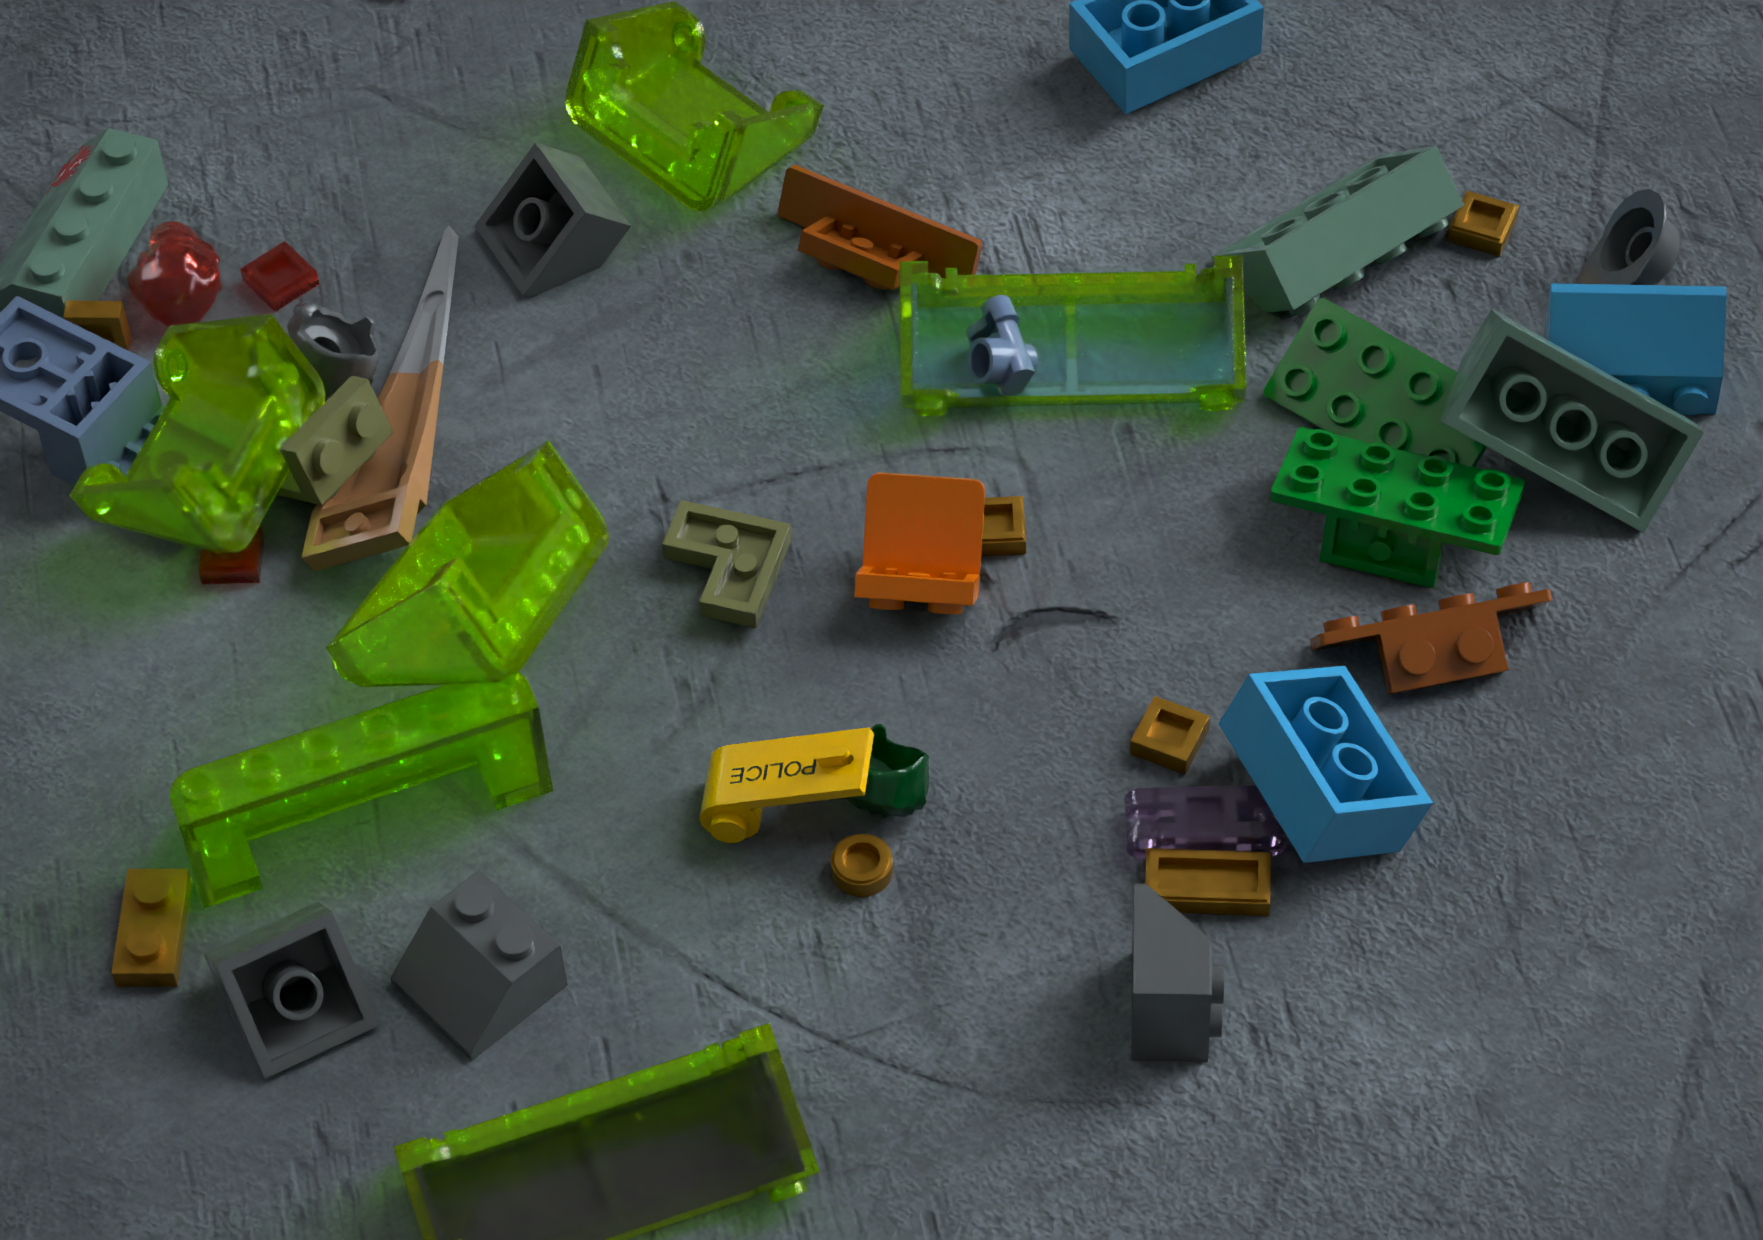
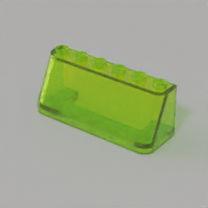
(477, 581)
(353, 762)

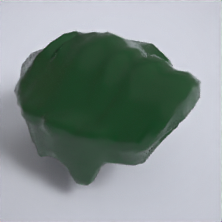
(895, 778)

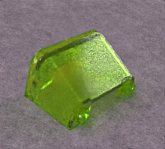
(669, 116)
(215, 449)

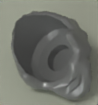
(334, 344)

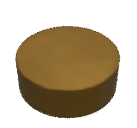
(862, 865)

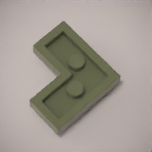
(739, 550)

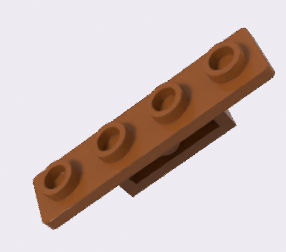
(867, 233)
(1438, 645)

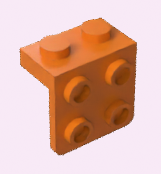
(922, 542)

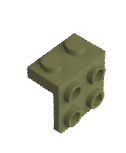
(334, 442)

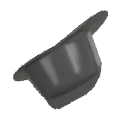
(1636, 244)

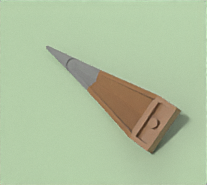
(384, 495)

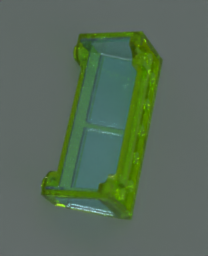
(1093, 336)

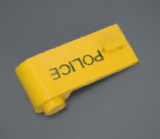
(781, 772)

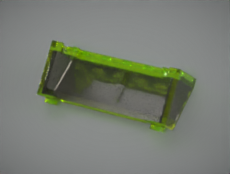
(619, 1153)

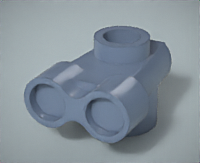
(999, 350)

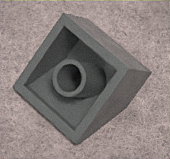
(551, 221)
(479, 965)
(1173, 984)
(292, 989)

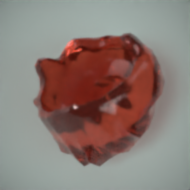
(176, 275)

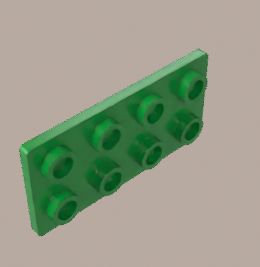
(1368, 387)
(1394, 506)

